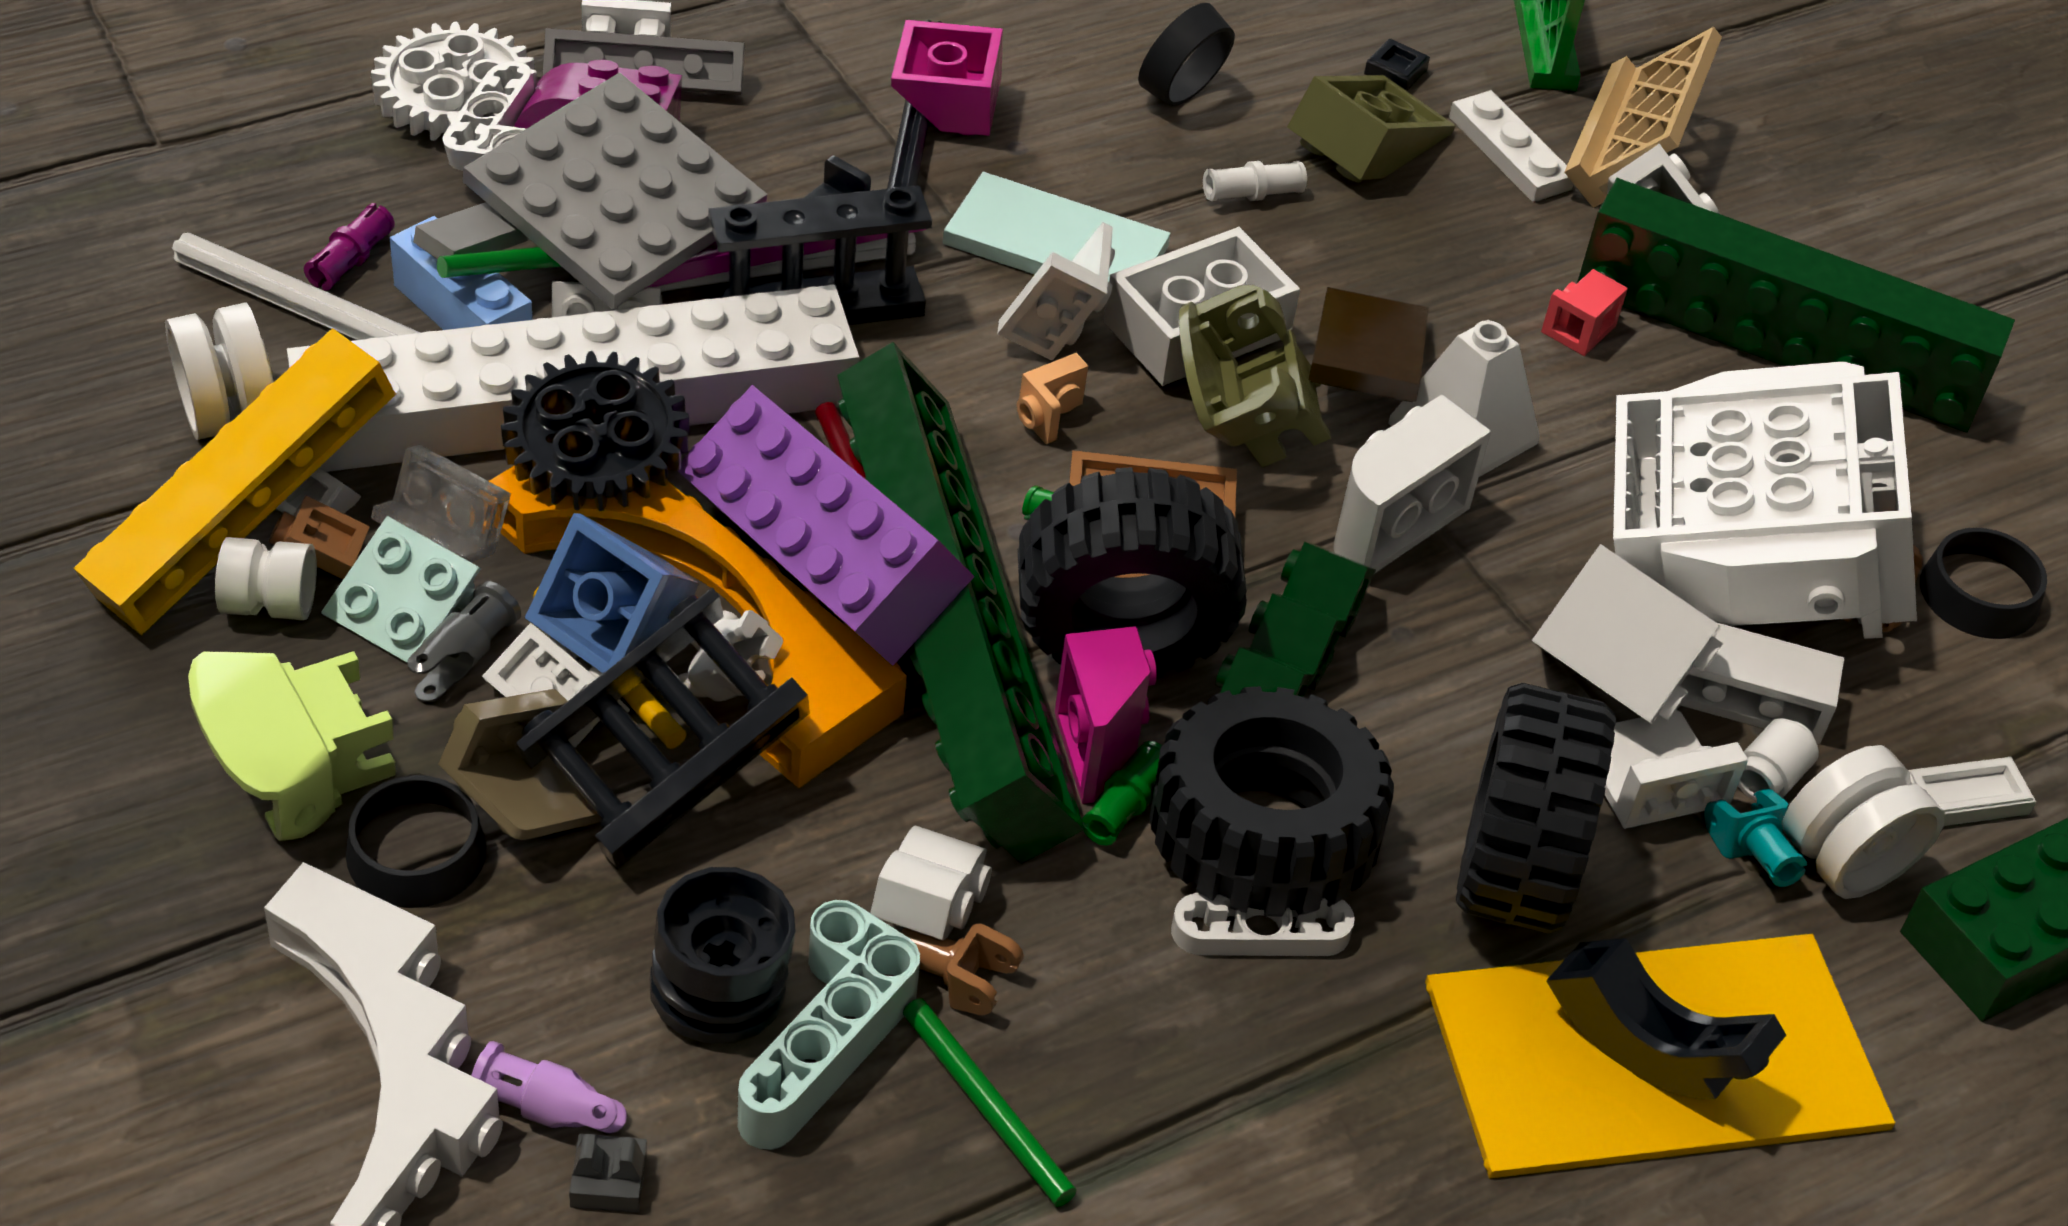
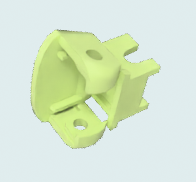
(289, 732)

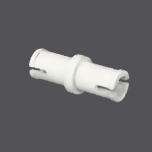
(1254, 180)

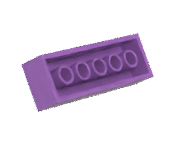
(825, 524)

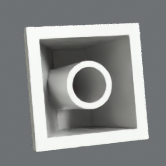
(1629, 635)

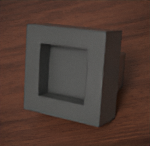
(608, 1173)

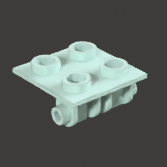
(401, 589)

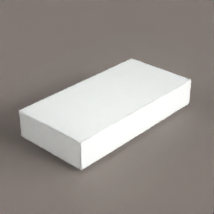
(1976, 790)

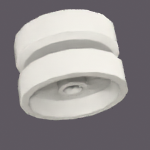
(210, 372)
(1863, 821)

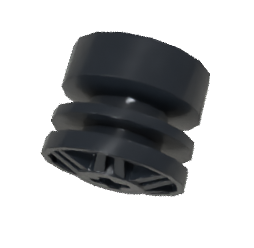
(721, 954)

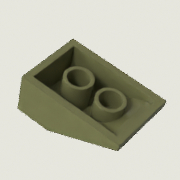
(1366, 124)

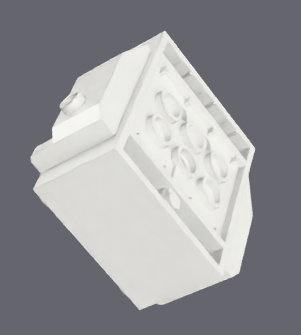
(1771, 495)

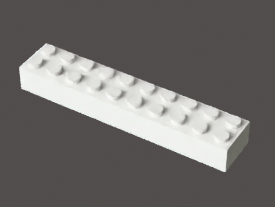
(713, 349)

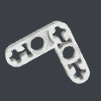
(489, 98)

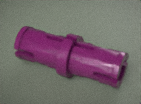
(349, 246)

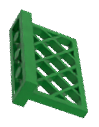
(1548, 42)

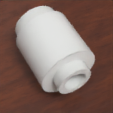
(1778, 758)

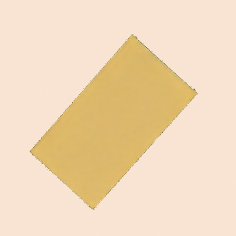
(1558, 1103)

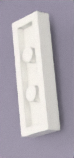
(1511, 145)

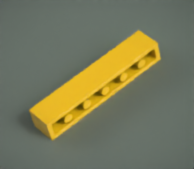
(235, 480)

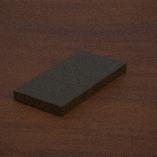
(1370, 345)

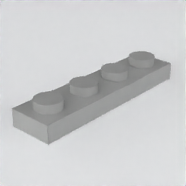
(704, 64)

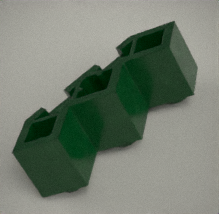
(1301, 626)

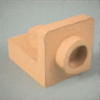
(1051, 392)

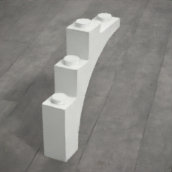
(382, 972)

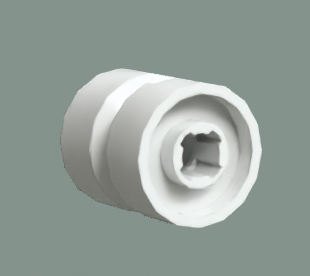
(255, 578)

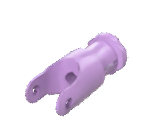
(548, 1092)

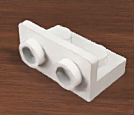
(542, 664)

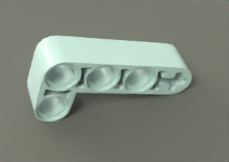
(820, 1031)

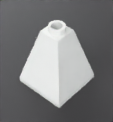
(1489, 382)

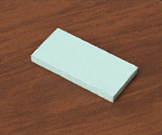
(1026, 225)

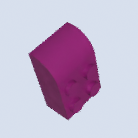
(573, 80)

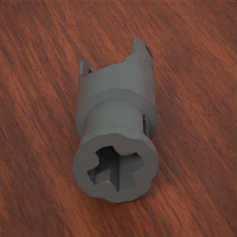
(462, 640)

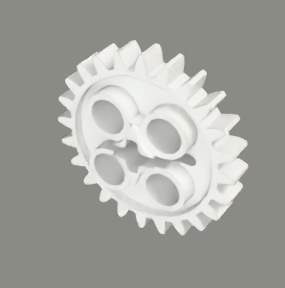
(436, 73)

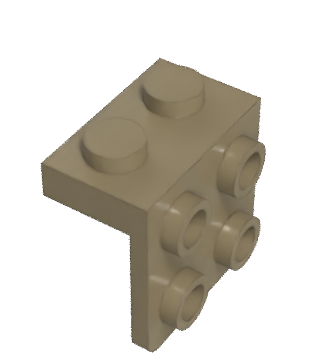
(491, 770)

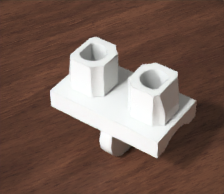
(627, 17)

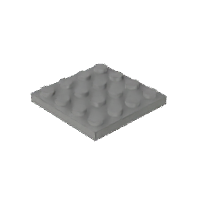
(611, 188)

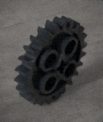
(595, 430)

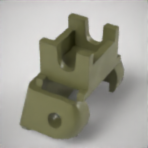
(1260, 396)

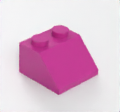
(950, 74)
(1102, 703)

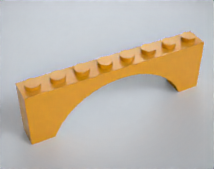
(846, 680)

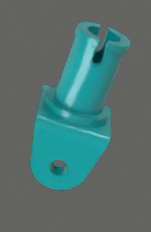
(1756, 835)

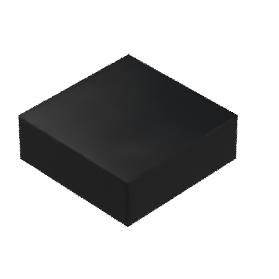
(1398, 63)

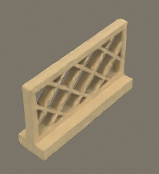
(1640, 111)

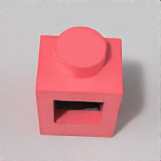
(1584, 311)

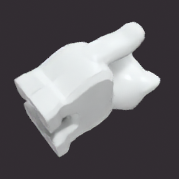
(751, 639)

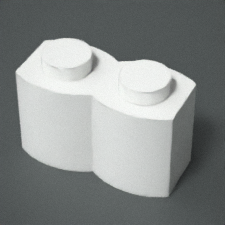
(931, 883)

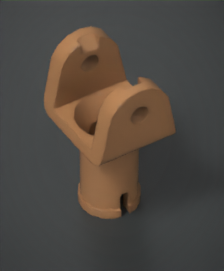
(960, 961)

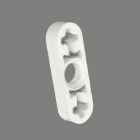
(1243, 941)

